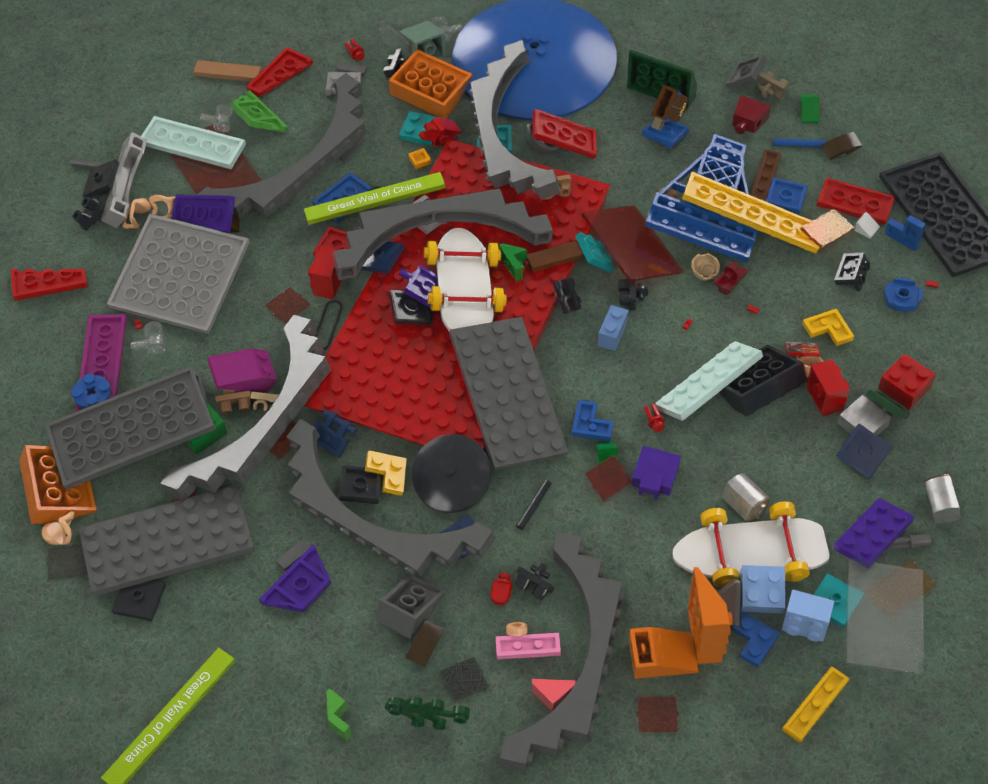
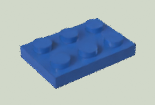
(345, 187)

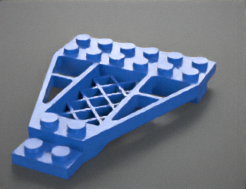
(697, 223)

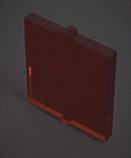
(287, 305)
(608, 477)
(657, 714)

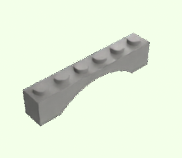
(118, 197)

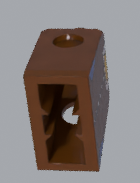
(669, 105)

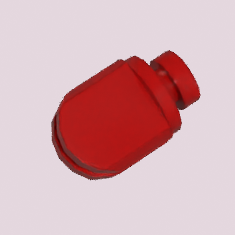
(355, 51)
(656, 422)
(501, 589)

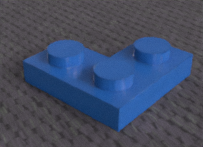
(908, 235)
(587, 426)
(760, 639)

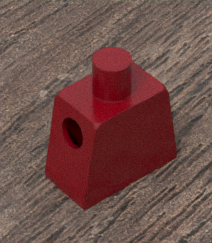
(750, 115)

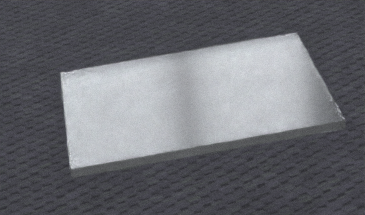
(885, 618)

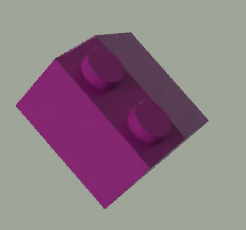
(243, 371)

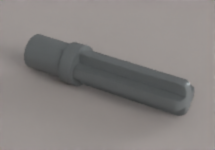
(911, 542)

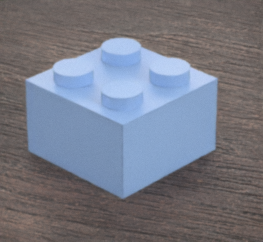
(762, 589)
(807, 615)

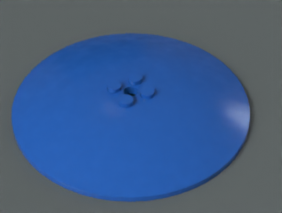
(565, 71)

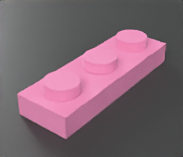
(528, 646)

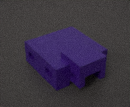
(655, 471)

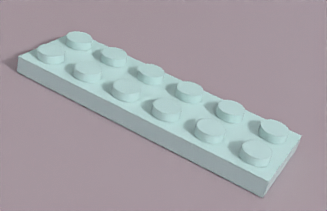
(193, 142)
(708, 380)

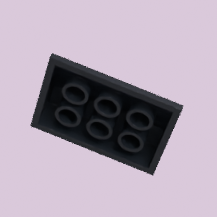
(764, 381)

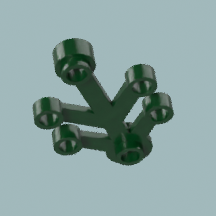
(430, 711)

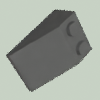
(409, 605)

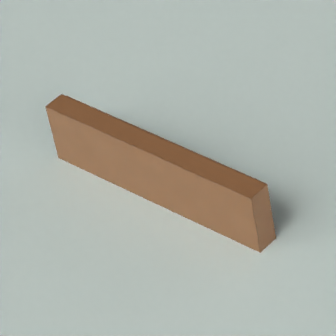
(226, 70)

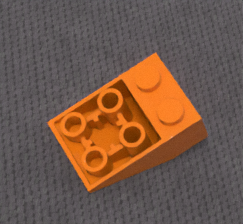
(661, 652)

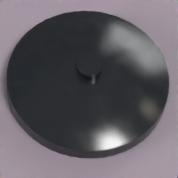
(451, 473)

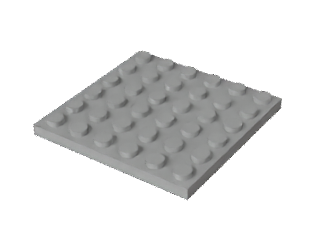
(178, 273)

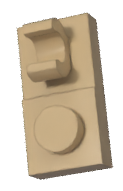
(263, 398)

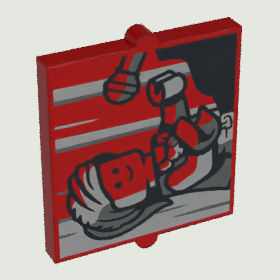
(802, 349)

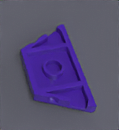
(299, 584)

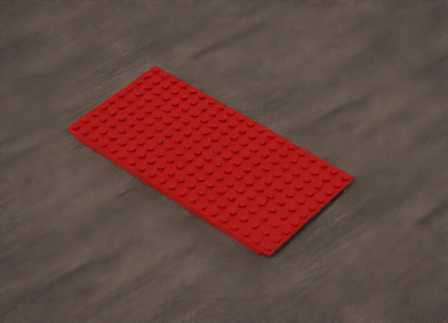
(408, 375)

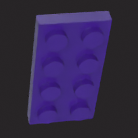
(205, 211)
(873, 533)

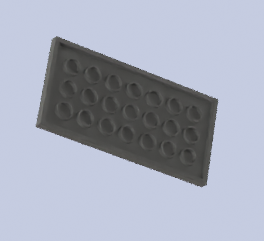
(508, 393)
(129, 427)
(165, 540)

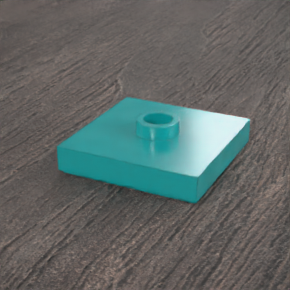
(835, 590)

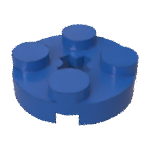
(898, 302)
(90, 383)

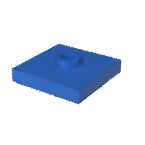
(669, 135)
(787, 195)

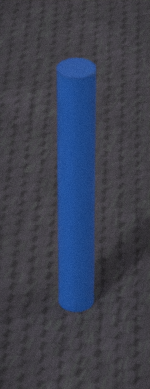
(797, 142)

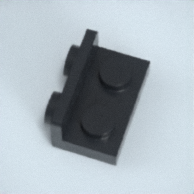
(852, 270)

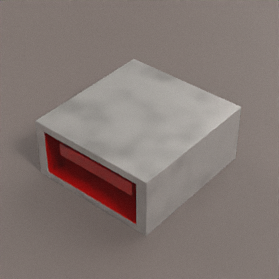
(865, 413)

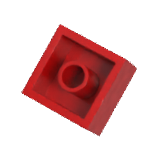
(323, 273)
(906, 381)
(827, 387)

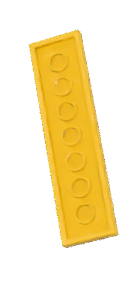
(748, 210)

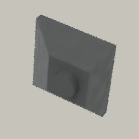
(731, 595)

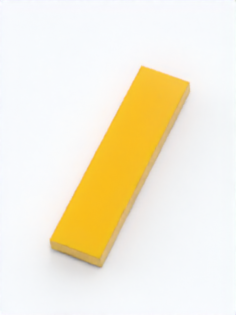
(815, 704)

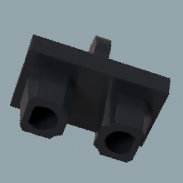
(395, 62)
(91, 214)
(567, 295)
(629, 299)
(526, 577)

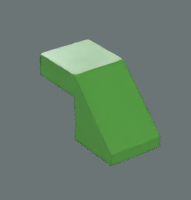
(336, 708)

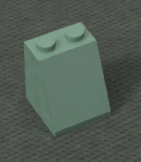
(426, 38)

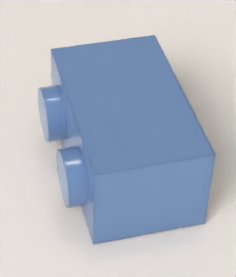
(613, 328)

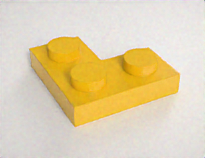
(829, 322)
(391, 467)

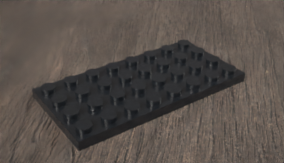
(943, 201)

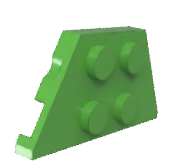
(256, 113)

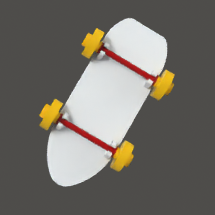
(464, 279)
(781, 542)

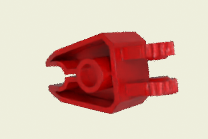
(440, 131)

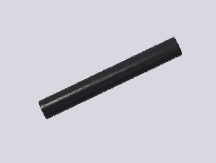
(534, 504)

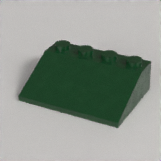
(650, 74)

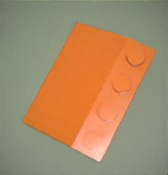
(429, 84)
(45, 491)
(708, 620)

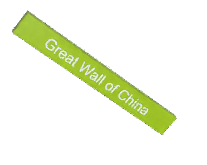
(374, 198)
(169, 718)

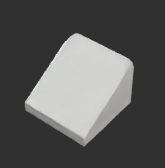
(866, 226)

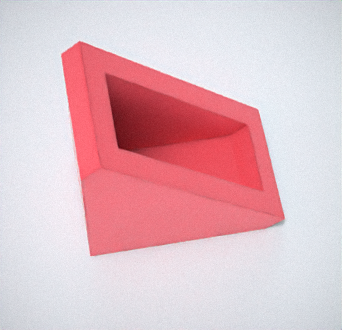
(552, 691)

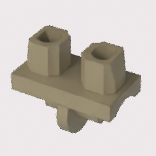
(771, 86)

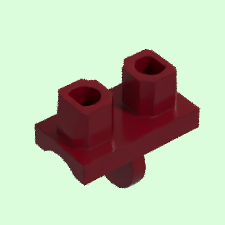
(730, 278)

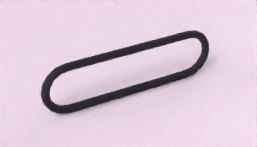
(336, 321)

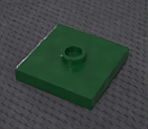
(887, 404)

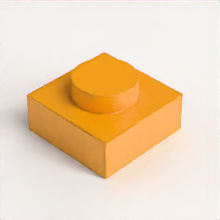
(419, 158)

